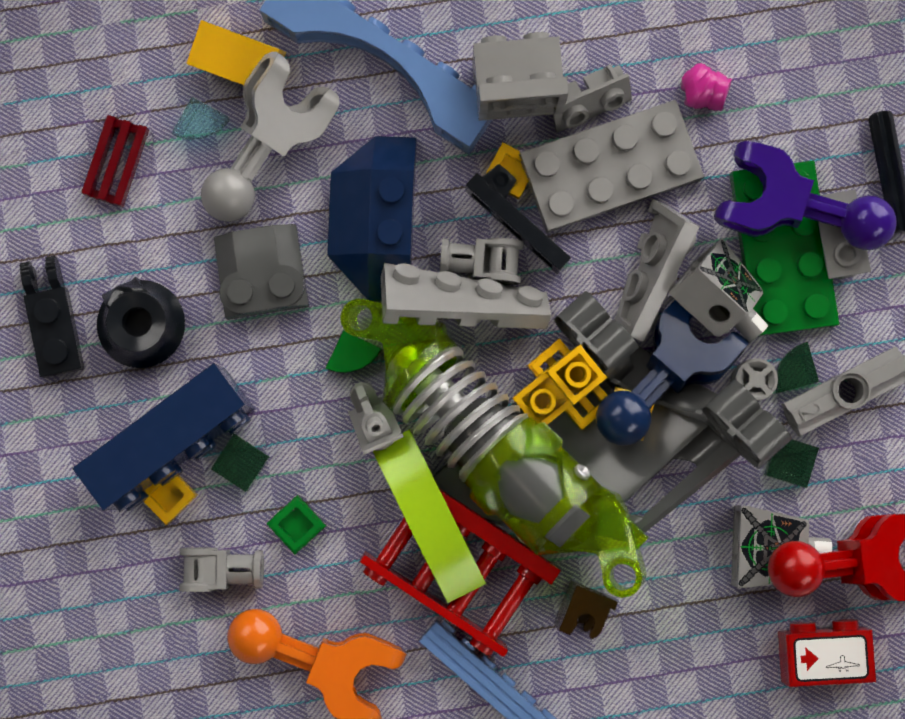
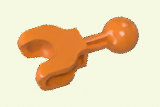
(258, 637)

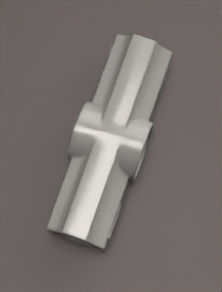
(824, 402)

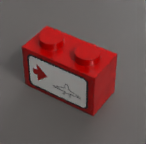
(826, 654)

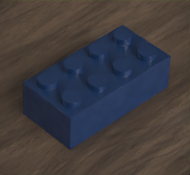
(164, 439)

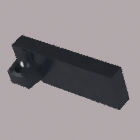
(491, 194)

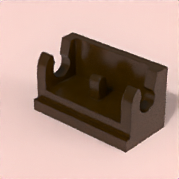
(587, 607)

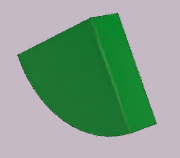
(352, 354)

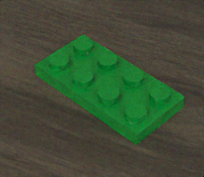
(787, 265)

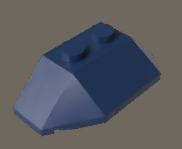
(373, 211)

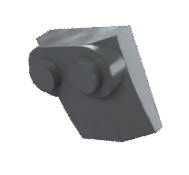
(260, 271)

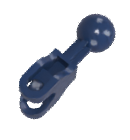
(674, 364)

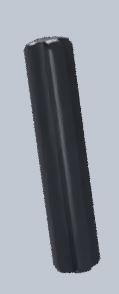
(889, 163)

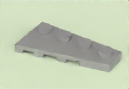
(446, 295)

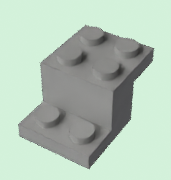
(519, 76)

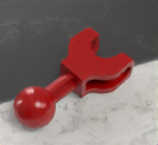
(863, 559)

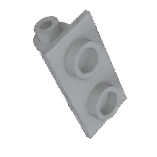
(605, 92)
(840, 257)
(372, 419)

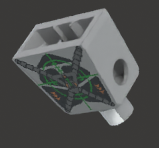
(721, 293)
(757, 536)

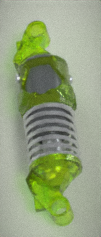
(503, 455)

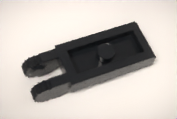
(51, 321)

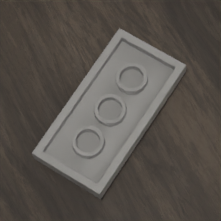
(611, 166)

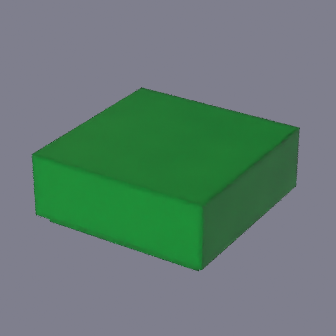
(296, 524)

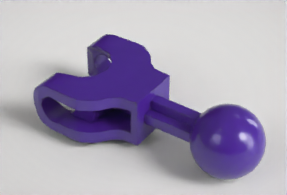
(786, 199)

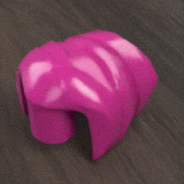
(705, 88)

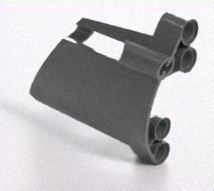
(683, 426)

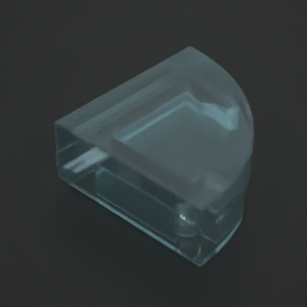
(199, 121)

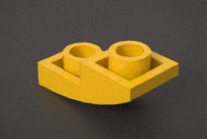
(560, 386)

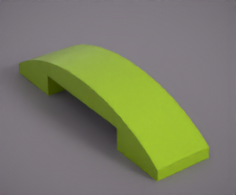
(429, 518)

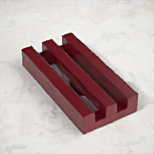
(100, 155)

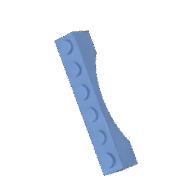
(446, 99)

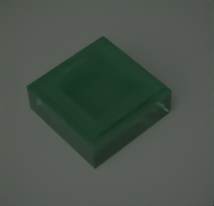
(240, 462)
(793, 463)

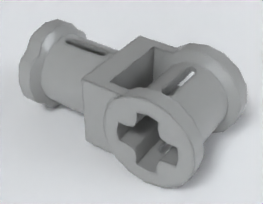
(483, 259)
(211, 569)

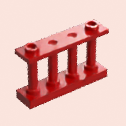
(496, 547)

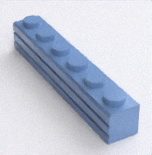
(480, 673)

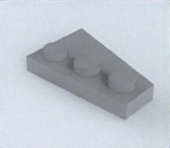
(661, 257)

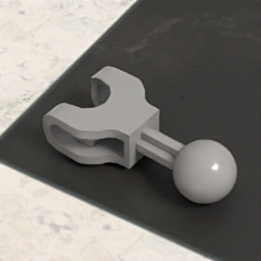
(272, 125)

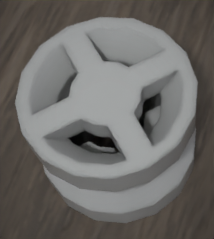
(760, 375)

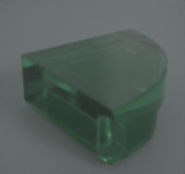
(796, 369)

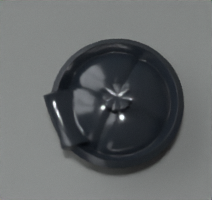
(140, 323)

